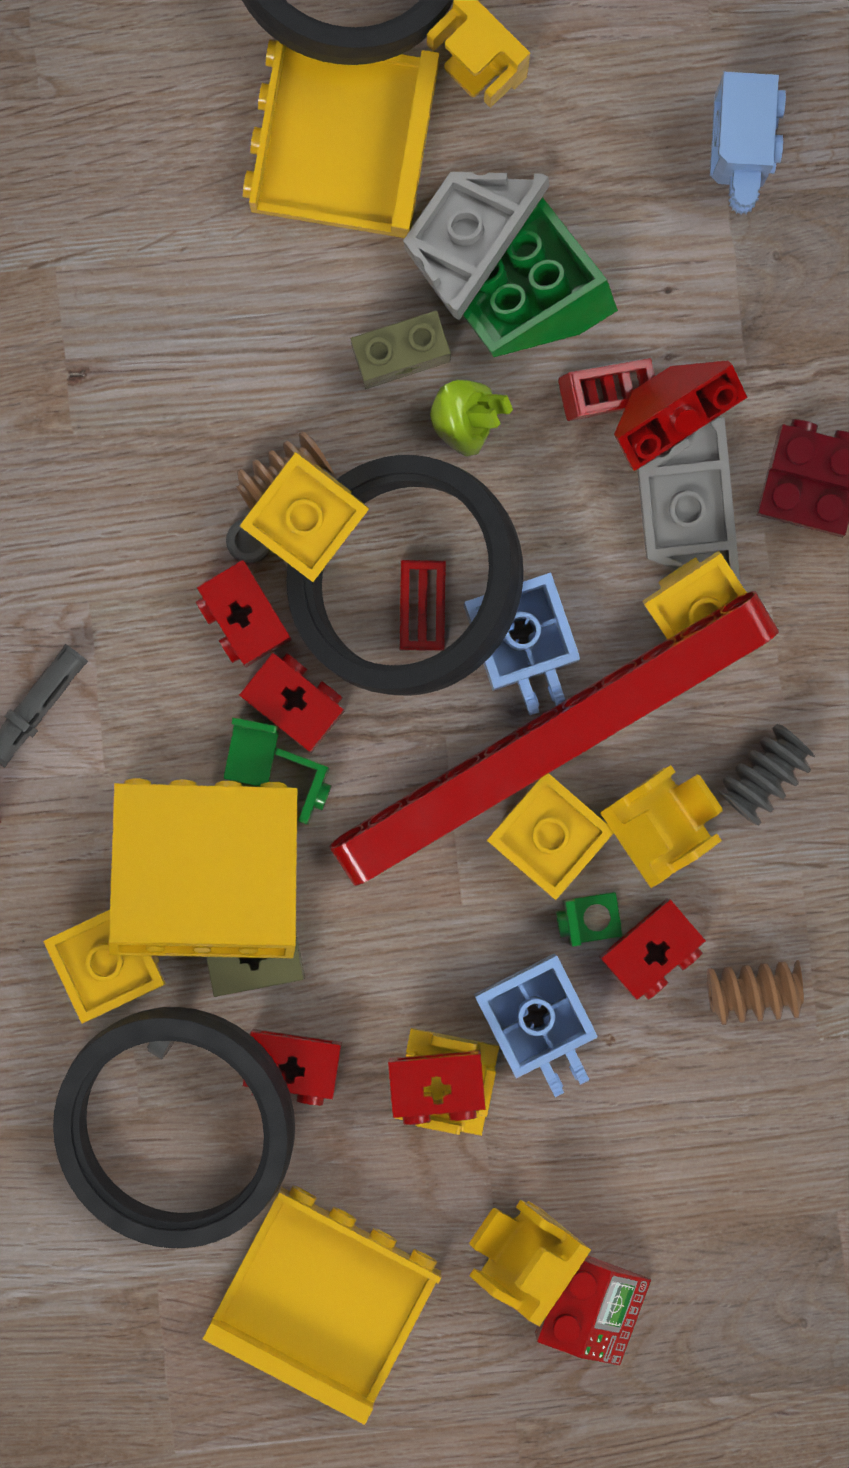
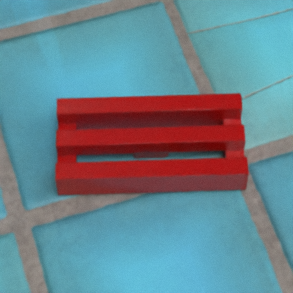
(423, 567)

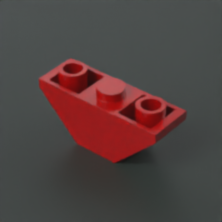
(675, 407)

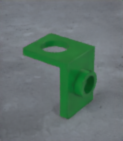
(251, 752)
(319, 790)
(572, 923)

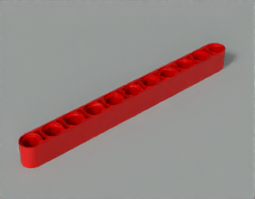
(554, 738)

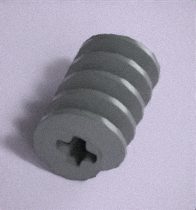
(767, 773)

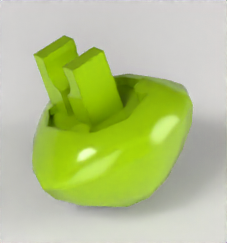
(466, 413)

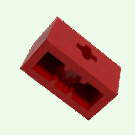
(234, 588)
(306, 725)
(661, 925)
(316, 1055)
(413, 1073)

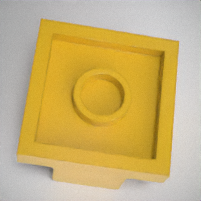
(480, 51)
(304, 516)
(693, 593)
(664, 823)
(550, 835)
(95, 978)
(427, 1043)
(527, 1260)

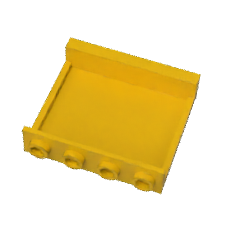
(342, 140)
(203, 869)
(323, 1303)

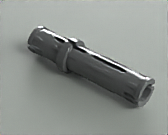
(41, 697)

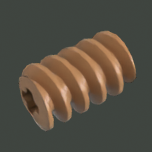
(254, 487)
(755, 992)

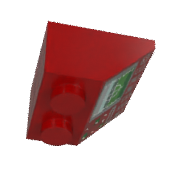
(595, 1312)

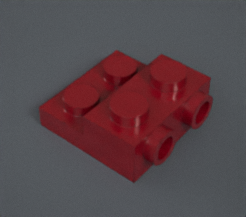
(808, 479)

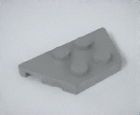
(469, 231)
(690, 500)

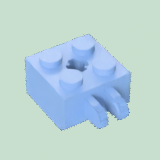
(744, 135)
(547, 647)
(564, 1024)

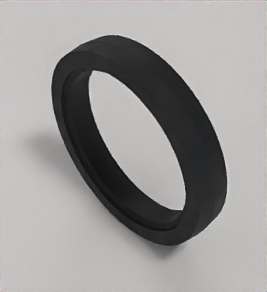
(347, 44)
(488, 625)
(116, 1207)

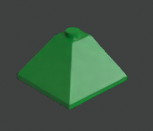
(539, 289)

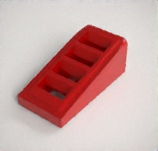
(573, 396)

